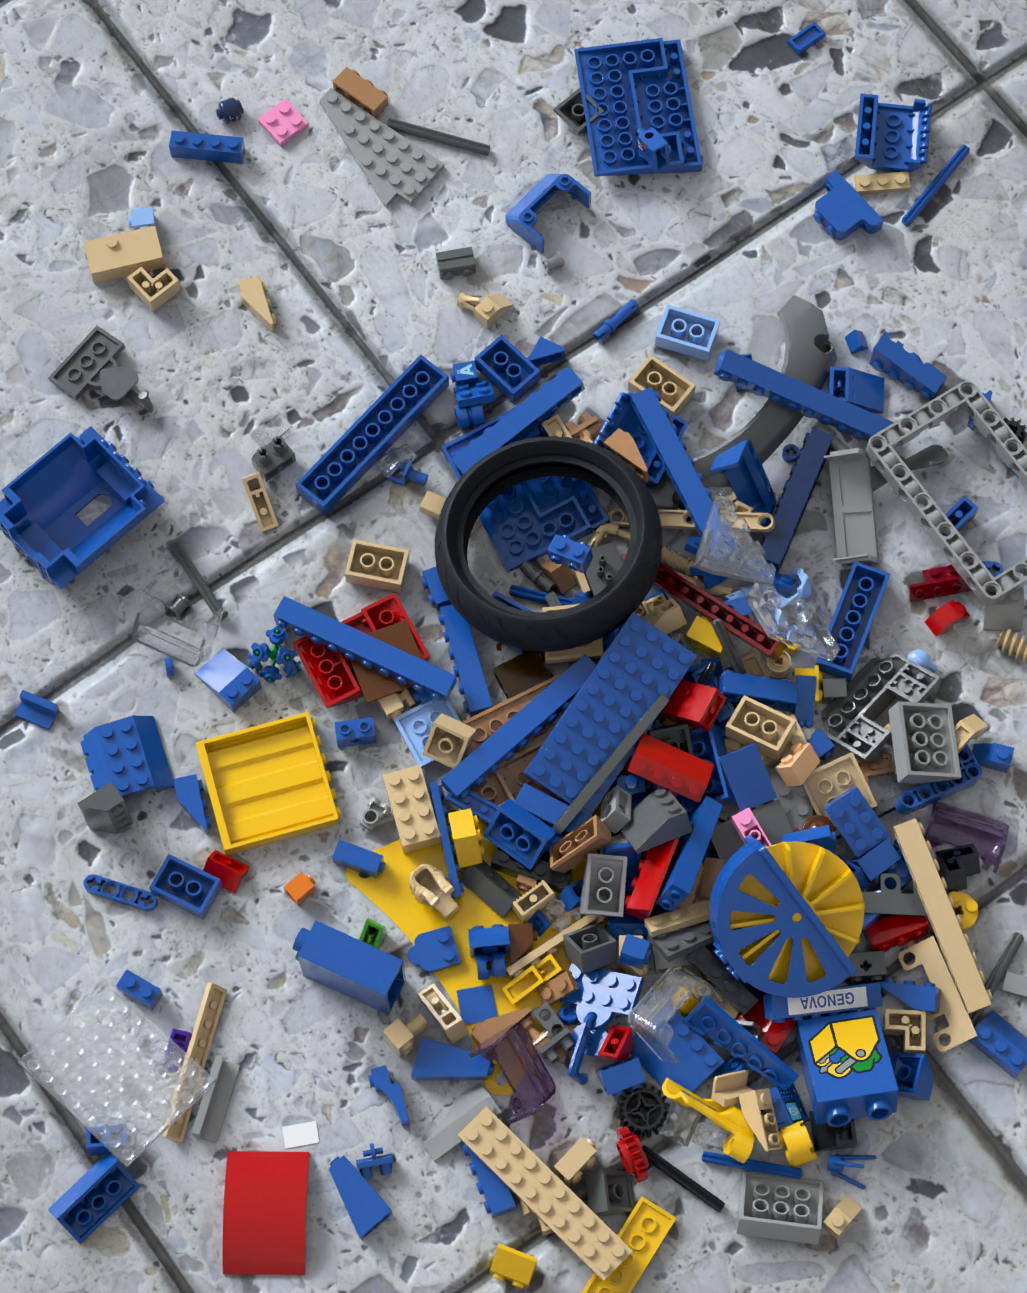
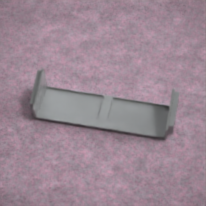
(853, 507)

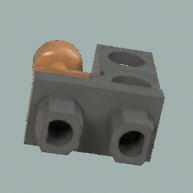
(552, 1037)

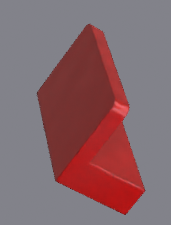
(226, 869)

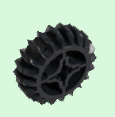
(652, 1108)

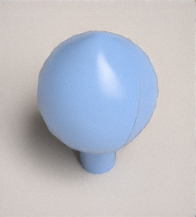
(923, 659)

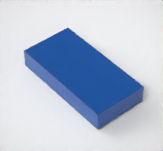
(806, 38)

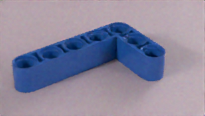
(948, 787)

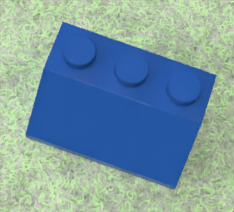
(519, 833)
(1001, 1043)

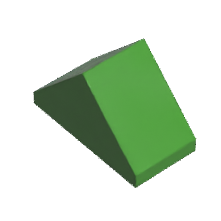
(373, 933)

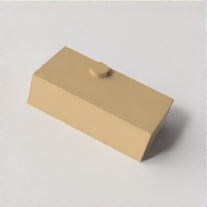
(124, 254)

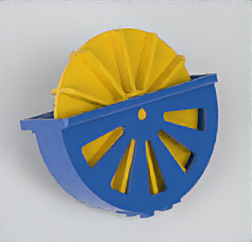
(786, 917)

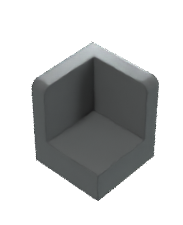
(833, 689)

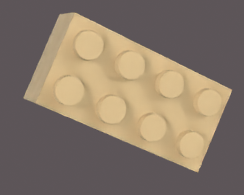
(412, 809)

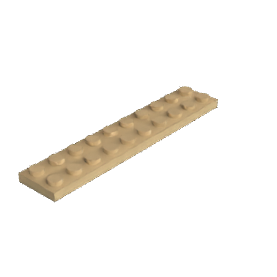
(545, 1194)

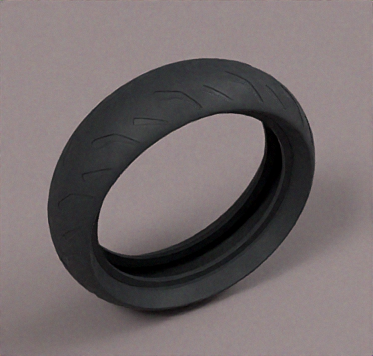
(531, 460)

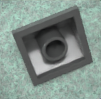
(572, 111)

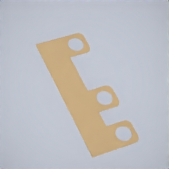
(951, 1005)

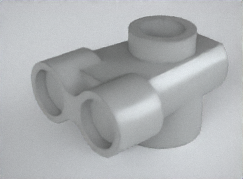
(376, 811)

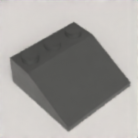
(656, 821)

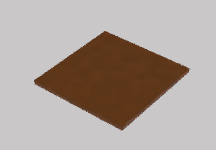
(371, 681)

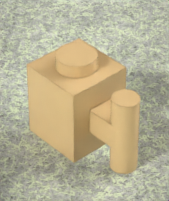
(392, 704)

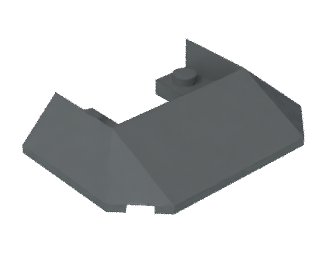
(869, 693)

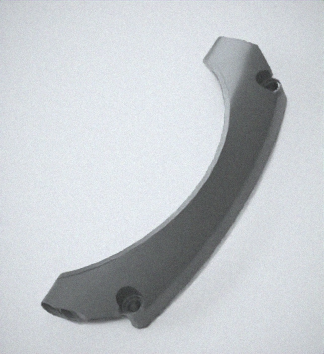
(805, 359)

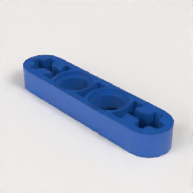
(122, 889)

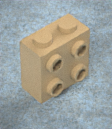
(576, 1161)

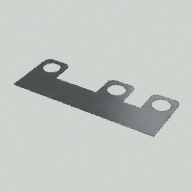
(893, 901)

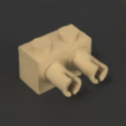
(401, 1036)

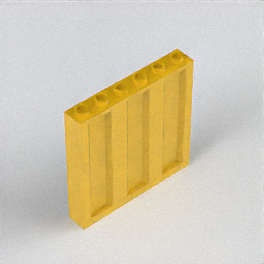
(268, 783)

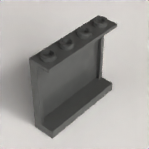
(770, 818)

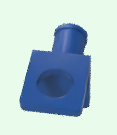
(409, 474)

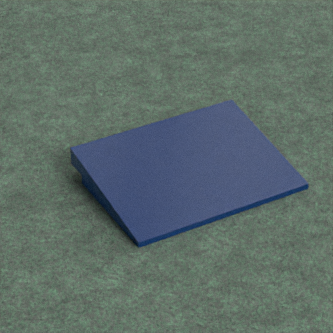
(637, 88)
(532, 512)

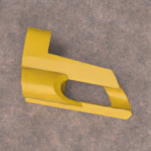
(729, 1118)

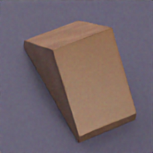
(559, 575)

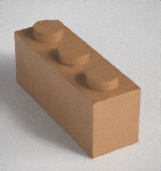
(361, 92)

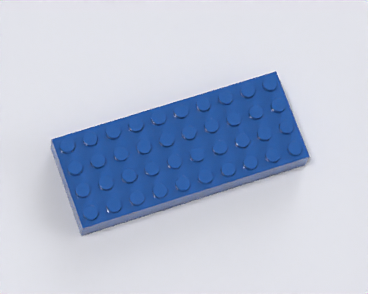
(610, 702)

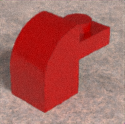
(946, 617)

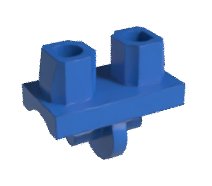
(365, 1165)

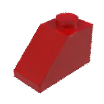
(617, 1043)

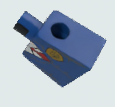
(653, 148)

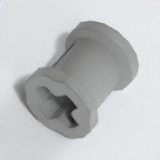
(552, 261)

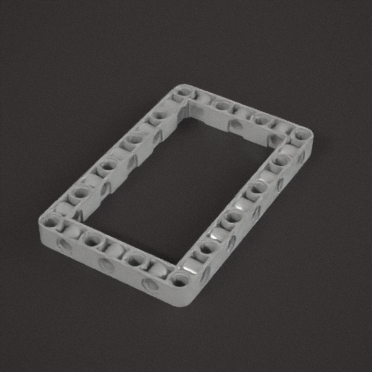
(931, 516)

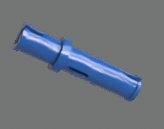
(609, 326)

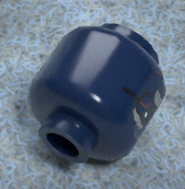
(229, 110)

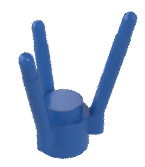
(837, 1162)

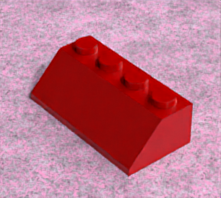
(670, 767)
(650, 880)

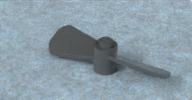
(925, 458)

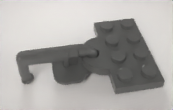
(94, 367)

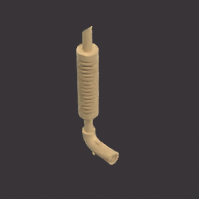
(667, 556)

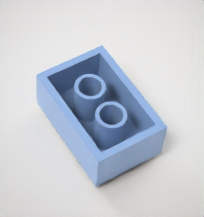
(687, 332)

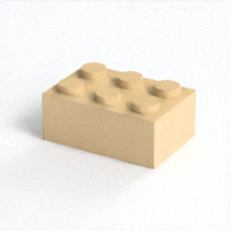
(671, 386)
(377, 566)
(761, 725)

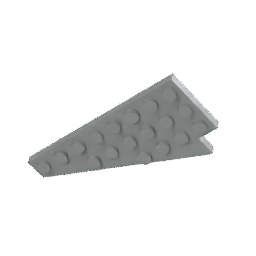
(385, 157)

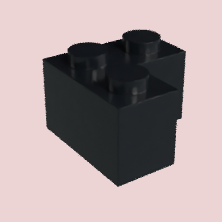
(957, 864)

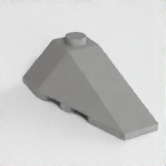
(461, 1114)

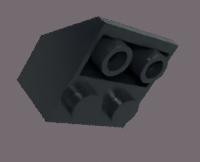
(832, 1138)

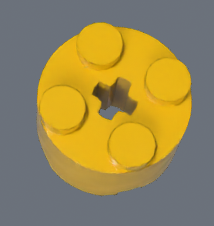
(966, 908)
(798, 1144)

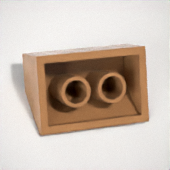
(576, 845)

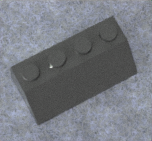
(106, 811)

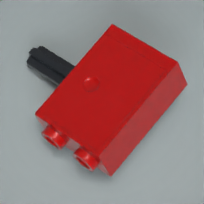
(695, 702)

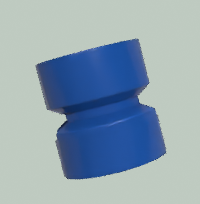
(469, 415)
(498, 965)

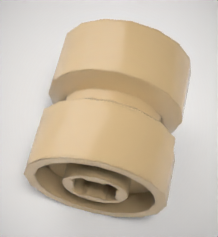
(778, 669)

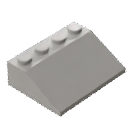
(924, 742)
(780, 1207)

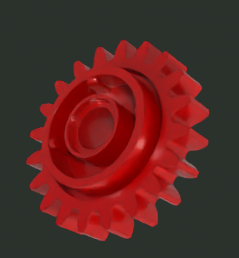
(632, 1154)

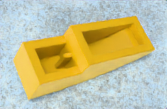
(533, 978)

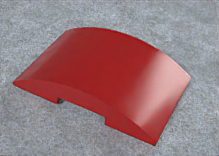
(332, 671)
(265, 1213)

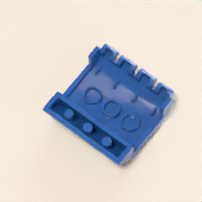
(892, 134)
(625, 418)
(128, 756)

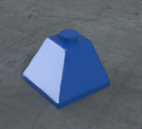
(912, 1075)

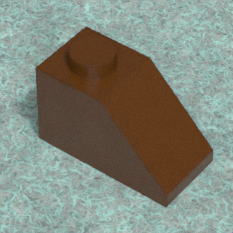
(521, 940)

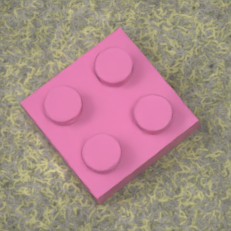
(283, 122)

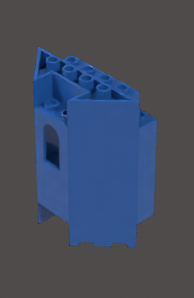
(45, 498)

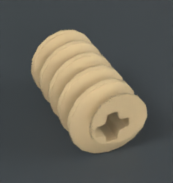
(1013, 644)

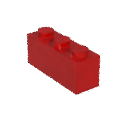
(895, 931)

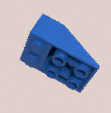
(857, 388)

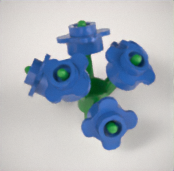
(277, 653)

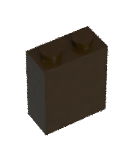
(521, 673)

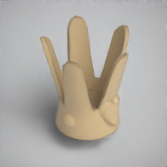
(465, 301)

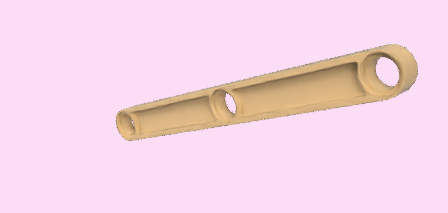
(677, 520)

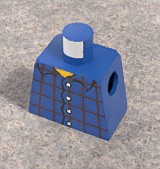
(632, 784)

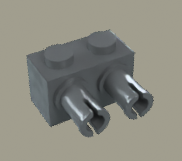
(273, 458)

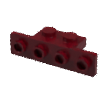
(938, 583)

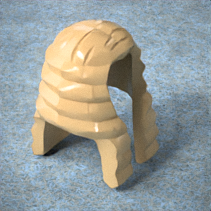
(433, 889)

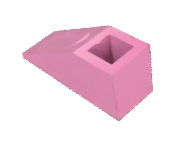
(746, 824)

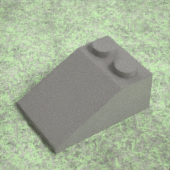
(604, 885)

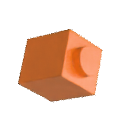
(300, 888)

